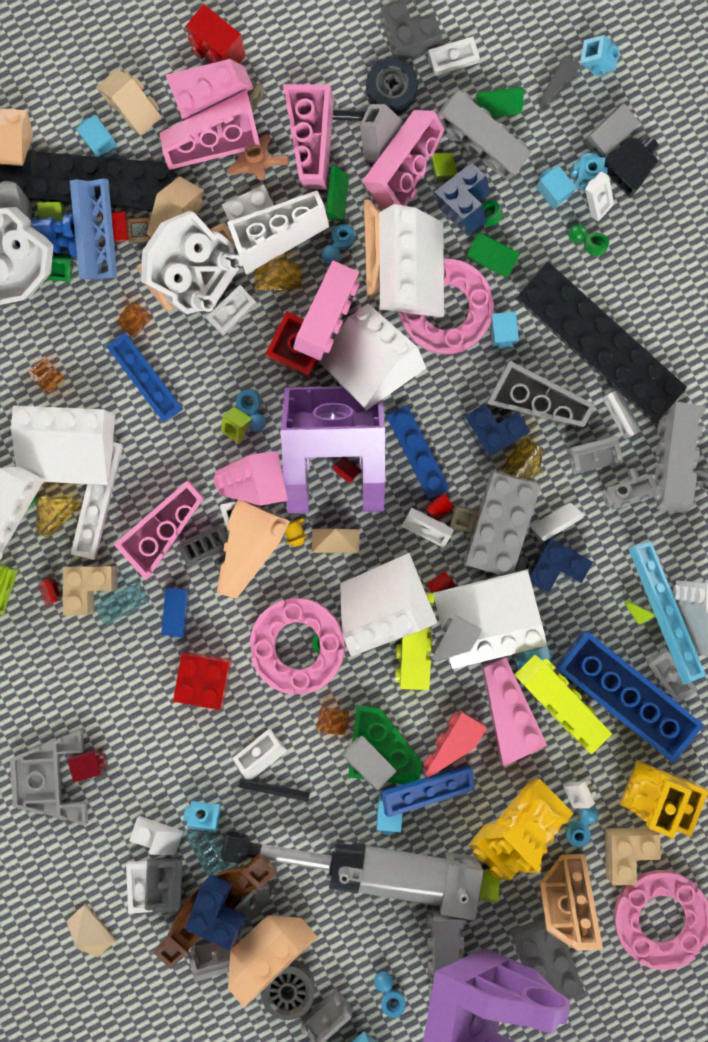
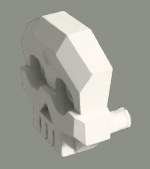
(173, 252)
(23, 267)

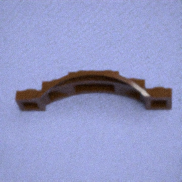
(244, 880)

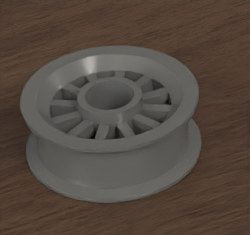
(297, 1009)

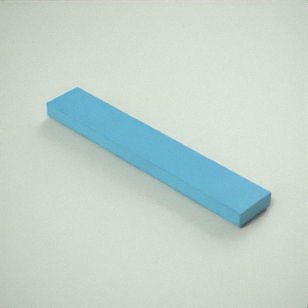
(667, 612)

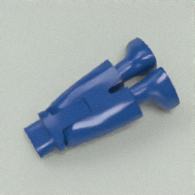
(51, 230)

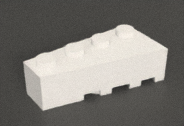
(277, 229)
(17, 492)

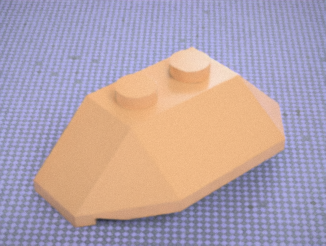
(372, 248)
(570, 903)
(265, 954)

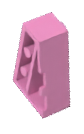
(207, 86)

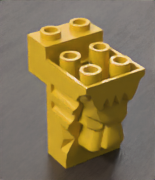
(663, 800)
(521, 832)

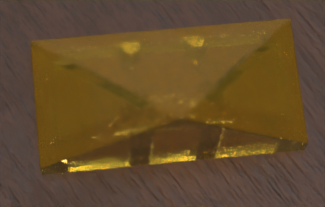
(278, 276)
(524, 460)
(53, 513)

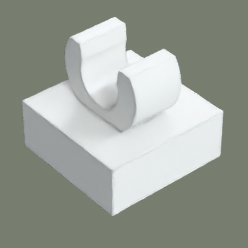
(579, 794)

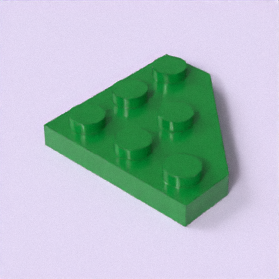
(388, 741)

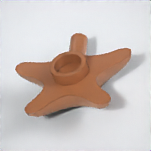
(257, 159)

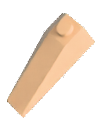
(251, 541)

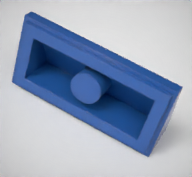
(175, 612)

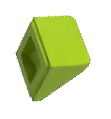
(443, 166)
(51, 209)
(235, 424)
(638, 612)
(489, 887)

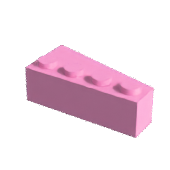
(311, 129)
(211, 133)
(404, 160)
(326, 311)
(253, 479)
(154, 535)
(512, 718)

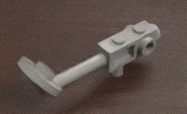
(642, 488)

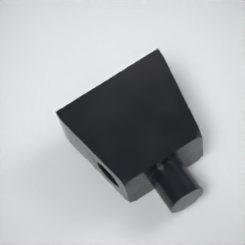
(631, 164)

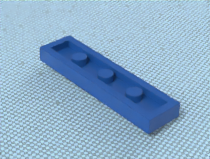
(144, 377)
(417, 452)
(428, 790)

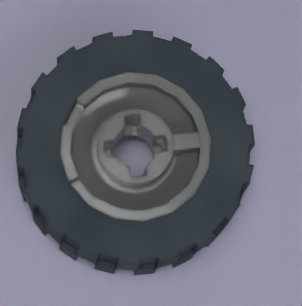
(396, 72)

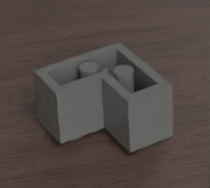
(407, 36)

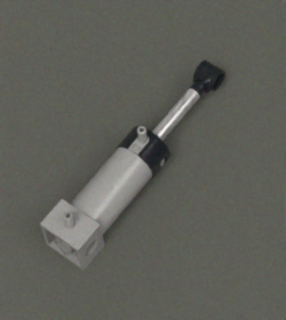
(359, 868)

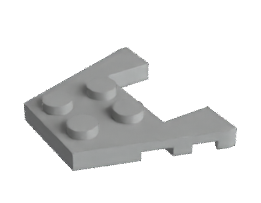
(38, 780)

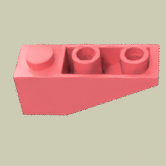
(456, 742)

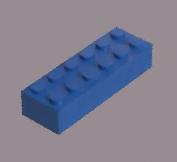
(628, 696)

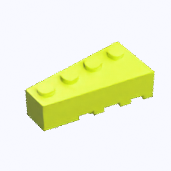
(415, 658)
(563, 703)

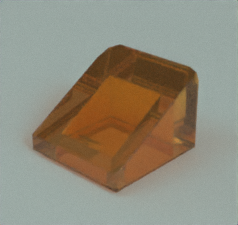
(134, 319)
(46, 375)
(332, 721)

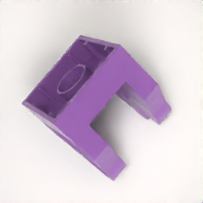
(331, 425)
(486, 990)

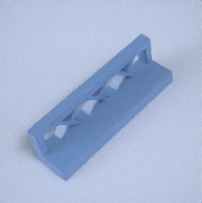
(89, 231)

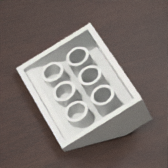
(411, 261)
(371, 357)
(64, 443)
(384, 605)
(693, 606)
(502, 609)

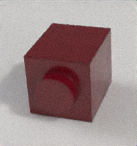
(87, 764)

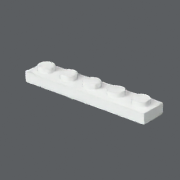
(94, 512)

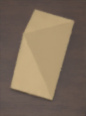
(335, 540)
(89, 932)

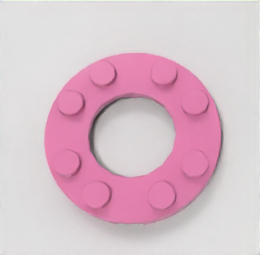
(466, 335)
(264, 640)
(684, 946)

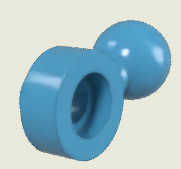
(332, 252)
(258, 421)
(587, 817)
(383, 982)

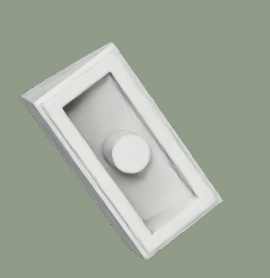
(621, 414)
(556, 522)
(259, 754)

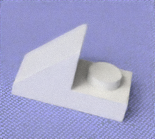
(156, 836)

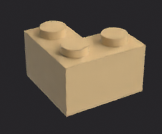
(126, 96)
(175, 200)
(80, 585)
(626, 846)

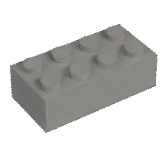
(501, 523)

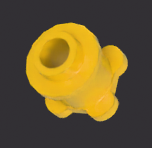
(295, 533)

